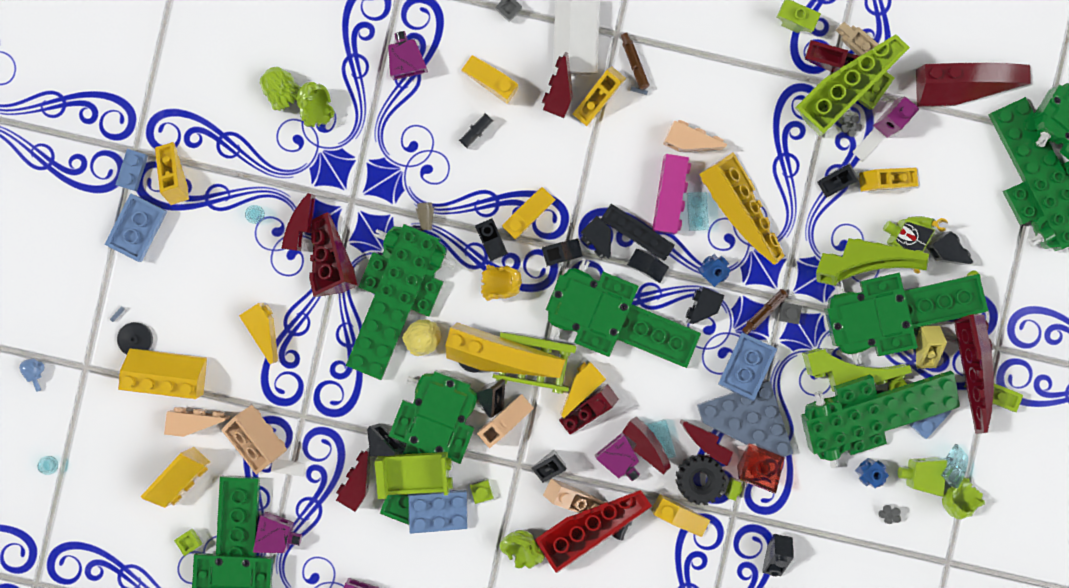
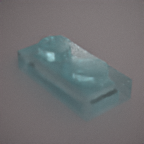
(697, 211)
(662, 433)

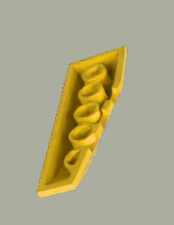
(735, 197)
(499, 354)

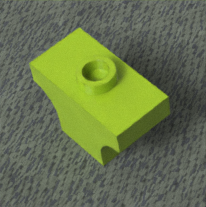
(797, 17)

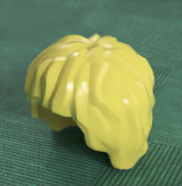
(422, 337)

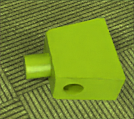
(925, 474)

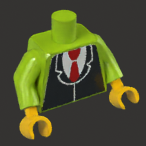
(912, 232)

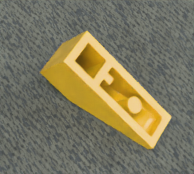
(490, 79)
(599, 95)
(170, 174)
(888, 179)
(528, 213)
(262, 329)
(583, 384)
(679, 515)

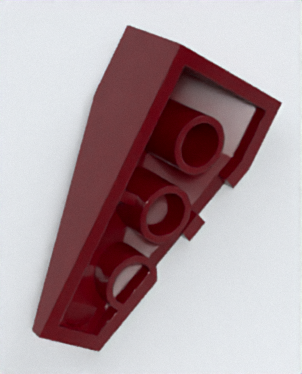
(331, 266)

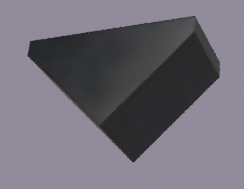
(838, 180)
(648, 265)
(492, 397)
(381, 444)
(549, 466)

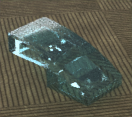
(957, 466)

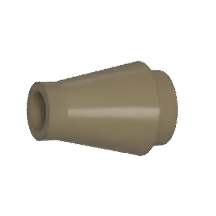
(425, 215)

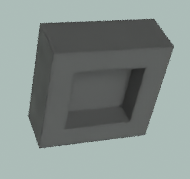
(508, 9)
(790, 313)

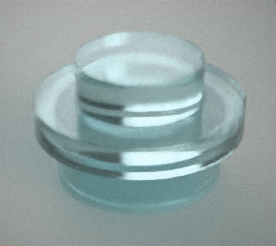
(254, 214)
(47, 465)

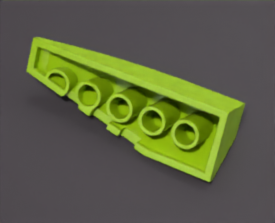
(845, 86)

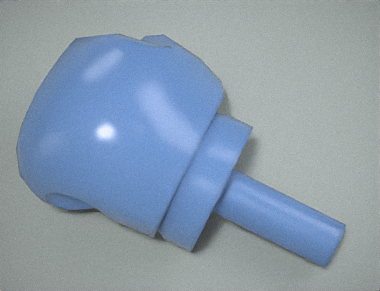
(31, 371)

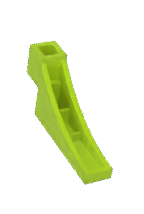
(867, 256)
(819, 363)

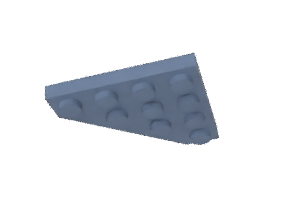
(748, 420)

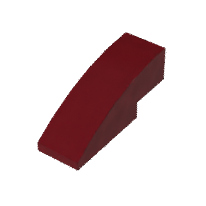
(828, 56)
(299, 222)
(707, 442)
(647, 445)

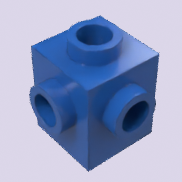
(715, 269)
(872, 473)

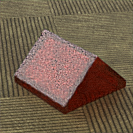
(760, 468)

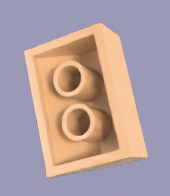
(254, 439)

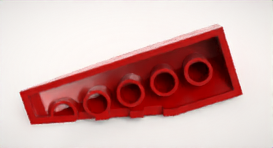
(586, 530)

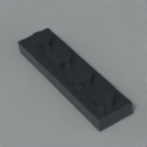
(637, 232)

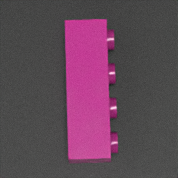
(670, 194)

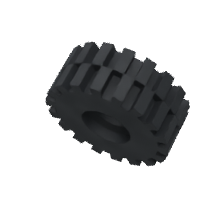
(704, 493)

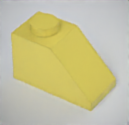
(930, 346)

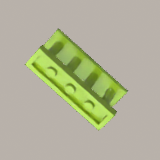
(546, 346)

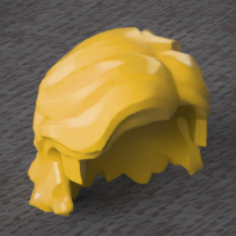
(500, 282)

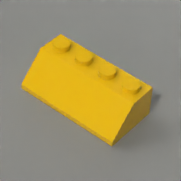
(163, 374)

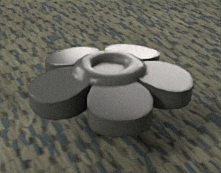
(851, 125)
(890, 515)

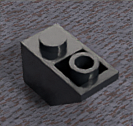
(599, 236)
(491, 239)
(948, 249)
(562, 252)
(705, 305)
(778, 555)

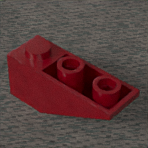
(561, 92)
(590, 409)
(357, 485)

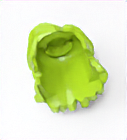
(279, 88)
(314, 105)
(962, 501)
(523, 547)

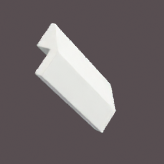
(577, 34)

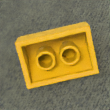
(177, 478)

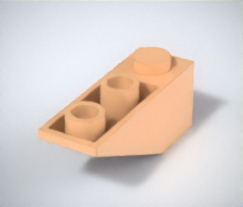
(687, 139)
(505, 421)
(183, 422)
(570, 497)

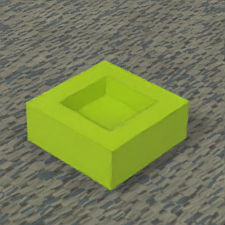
(733, 489)
(481, 491)
(188, 542)

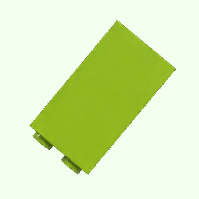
(413, 474)

